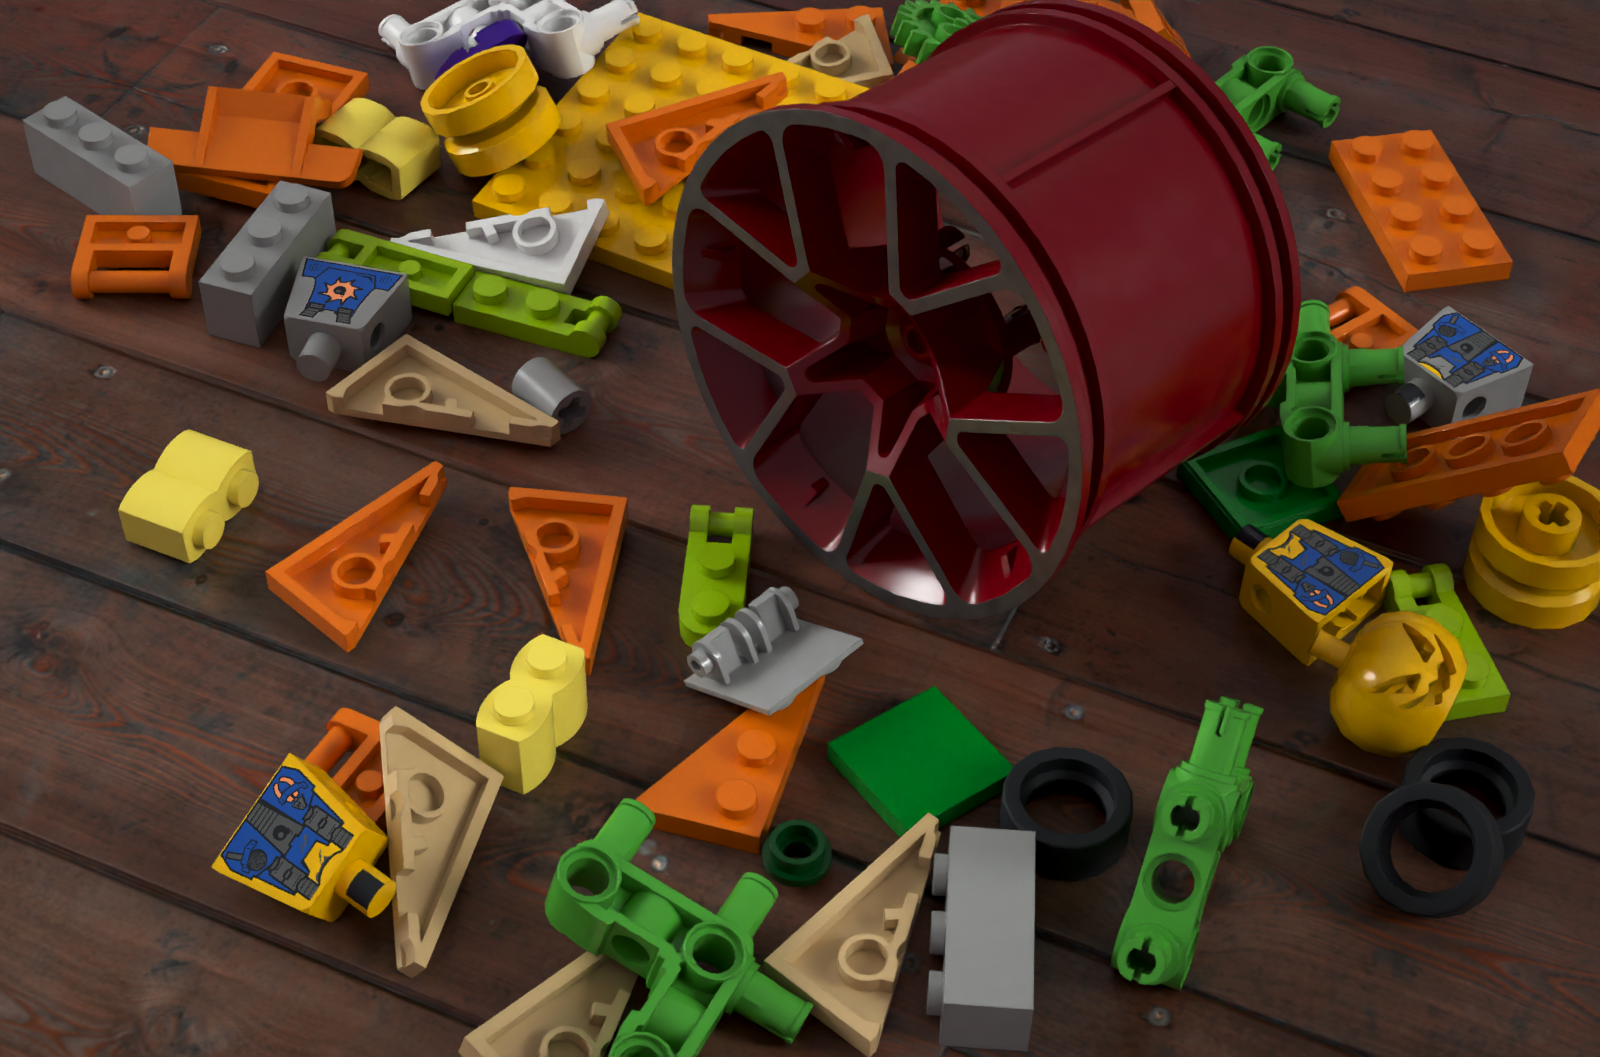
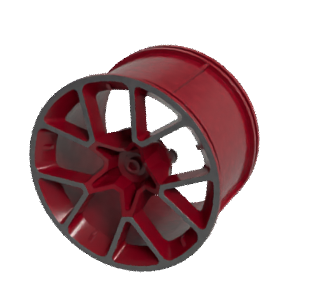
(872, 362)

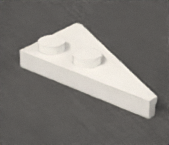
(524, 248)

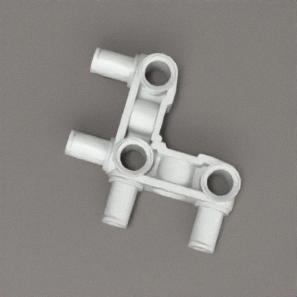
(557, 33)

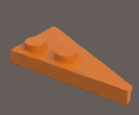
(796, 30)
(666, 142)
(574, 555)
(350, 567)
(735, 779)

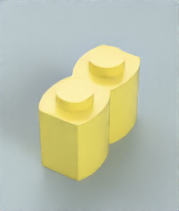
(396, 151)
(189, 496)
(533, 712)

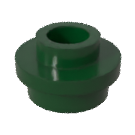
(801, 840)

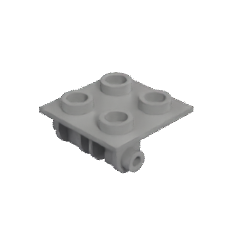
(766, 654)

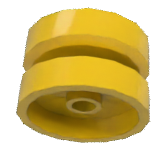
(491, 110)
(1537, 554)

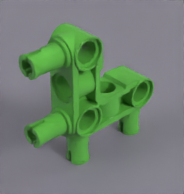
(1266, 85)
(1311, 403)
(1193, 824)
(662, 939)

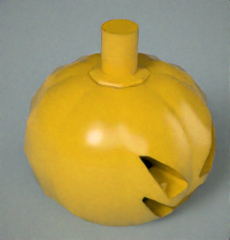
(1393, 681)

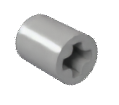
(552, 392)

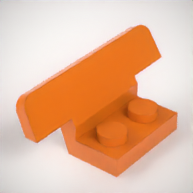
(259, 139)

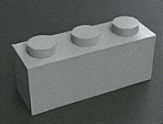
(99, 162)
(254, 275)
(984, 939)

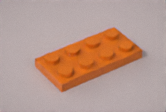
(287, 76)
(1419, 210)
(1478, 457)

